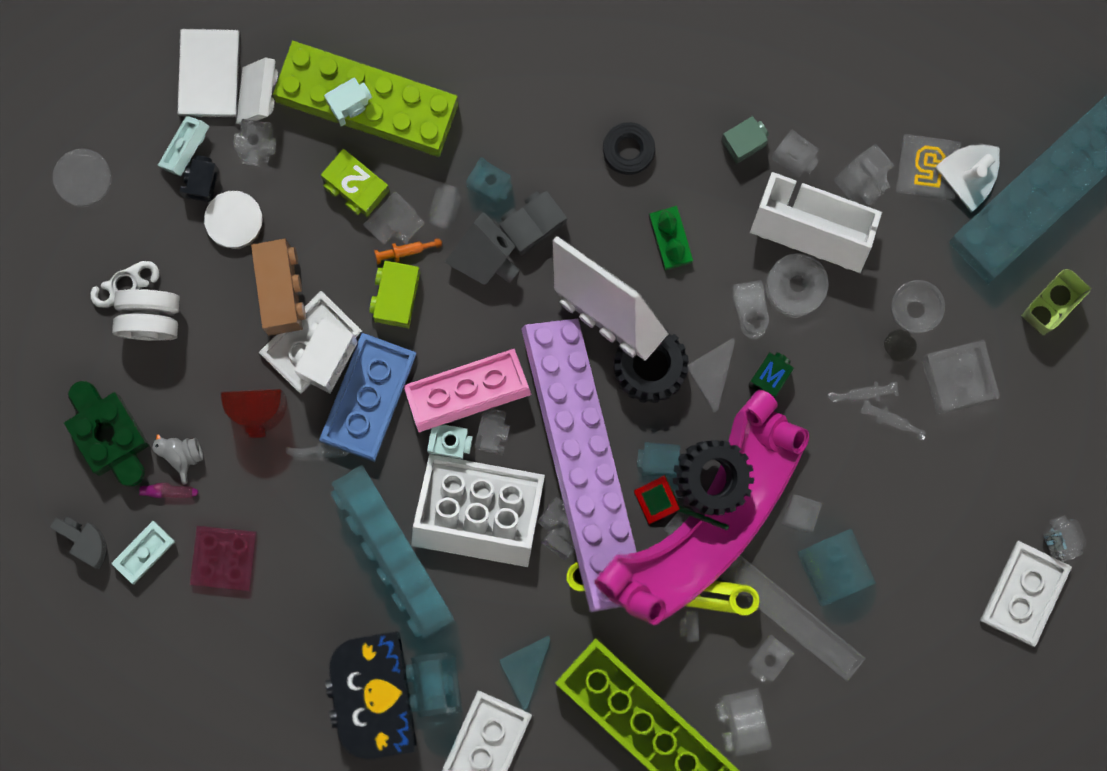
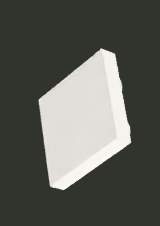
(256, 90)

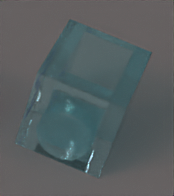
(658, 459)

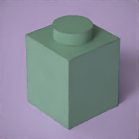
(745, 139)

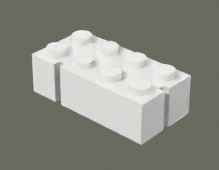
(816, 223)

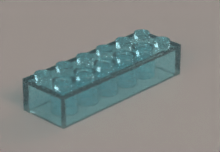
(393, 552)

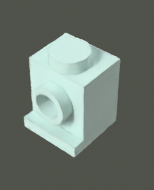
(348, 100)
(438, 446)

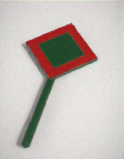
(660, 501)

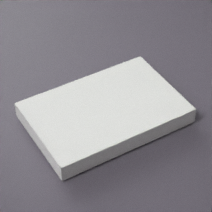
(208, 73)
(283, 347)
(1025, 593)
(488, 736)

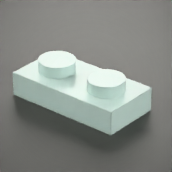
(183, 146)
(143, 552)

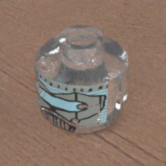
(1065, 538)

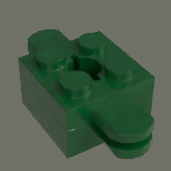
(106, 434)

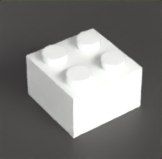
(324, 355)

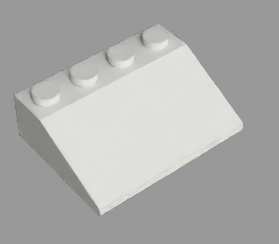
(605, 302)
(477, 510)

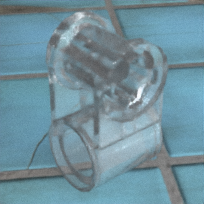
(751, 303)

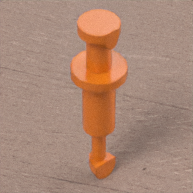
(405, 250)

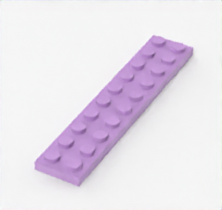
(579, 450)

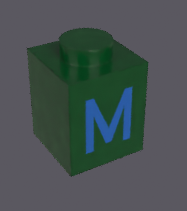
(772, 374)

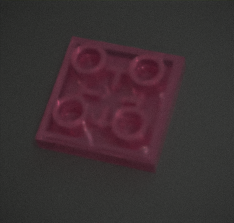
(223, 558)

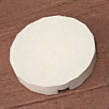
(233, 219)

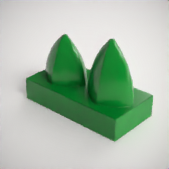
(671, 238)

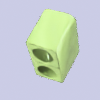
(1076, 287)

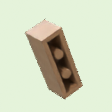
(278, 287)

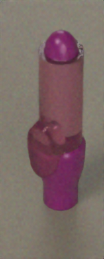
(166, 490)

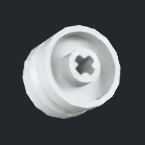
(146, 314)

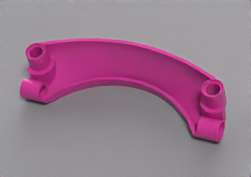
(688, 561)

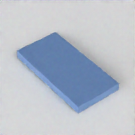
(368, 397)

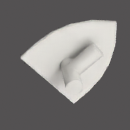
(971, 173)

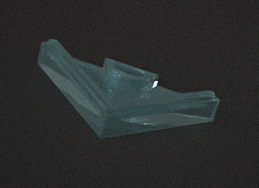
(523, 669)

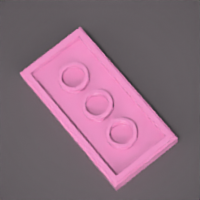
(467, 390)

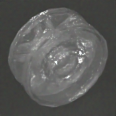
(806, 270)

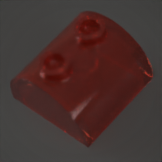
(255, 410)

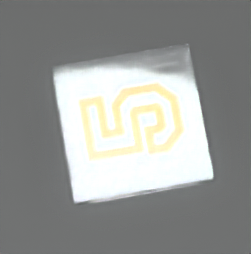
(918, 163)

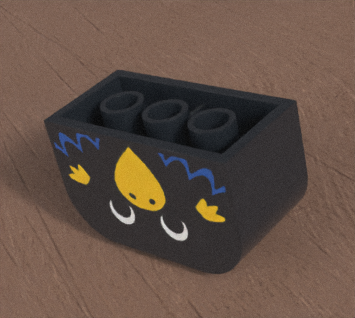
(371, 697)

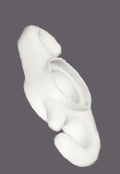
(132, 272)

